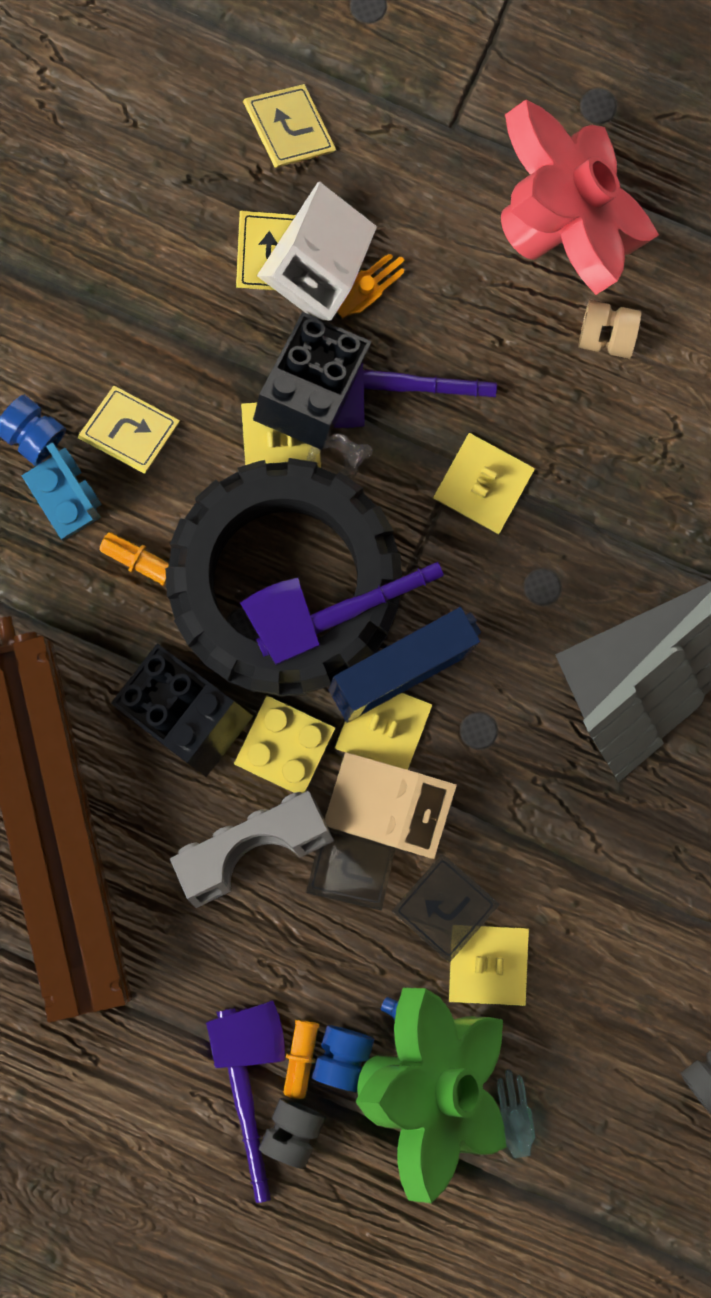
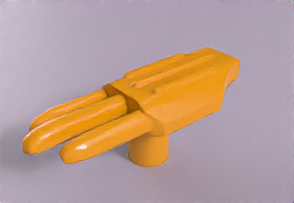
(366, 288)

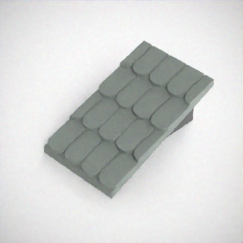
(642, 677)

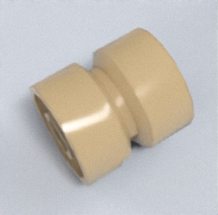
(623, 330)

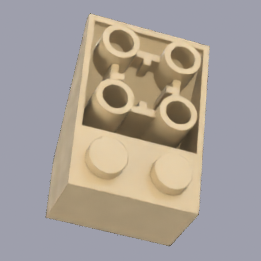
(390, 805)

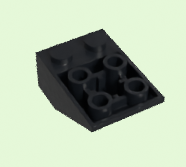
(311, 380)
(181, 710)

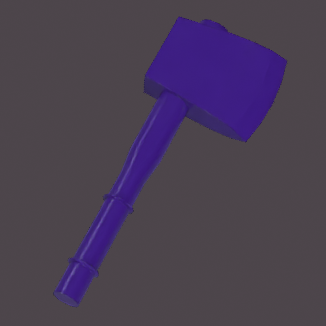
(353, 409)
(289, 629)
(236, 1042)

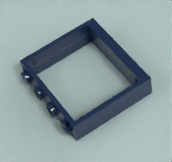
(404, 664)

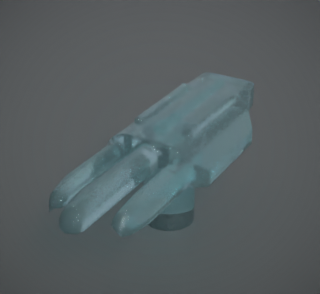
(516, 1118)

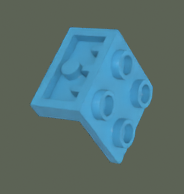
(60, 495)

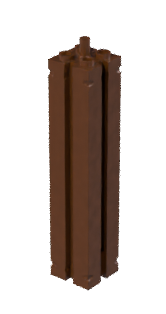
(54, 836)

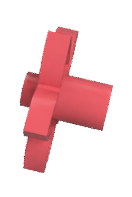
(571, 198)

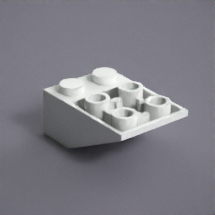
(319, 254)

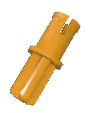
(134, 557)
(300, 1059)

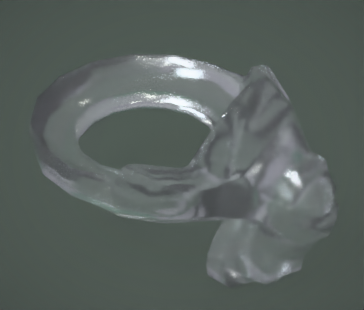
(352, 452)

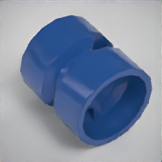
(24, 425)
(342, 1058)

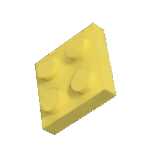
(284, 745)

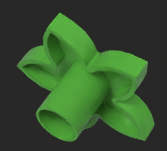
(435, 1091)

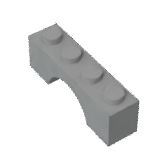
(208, 866)

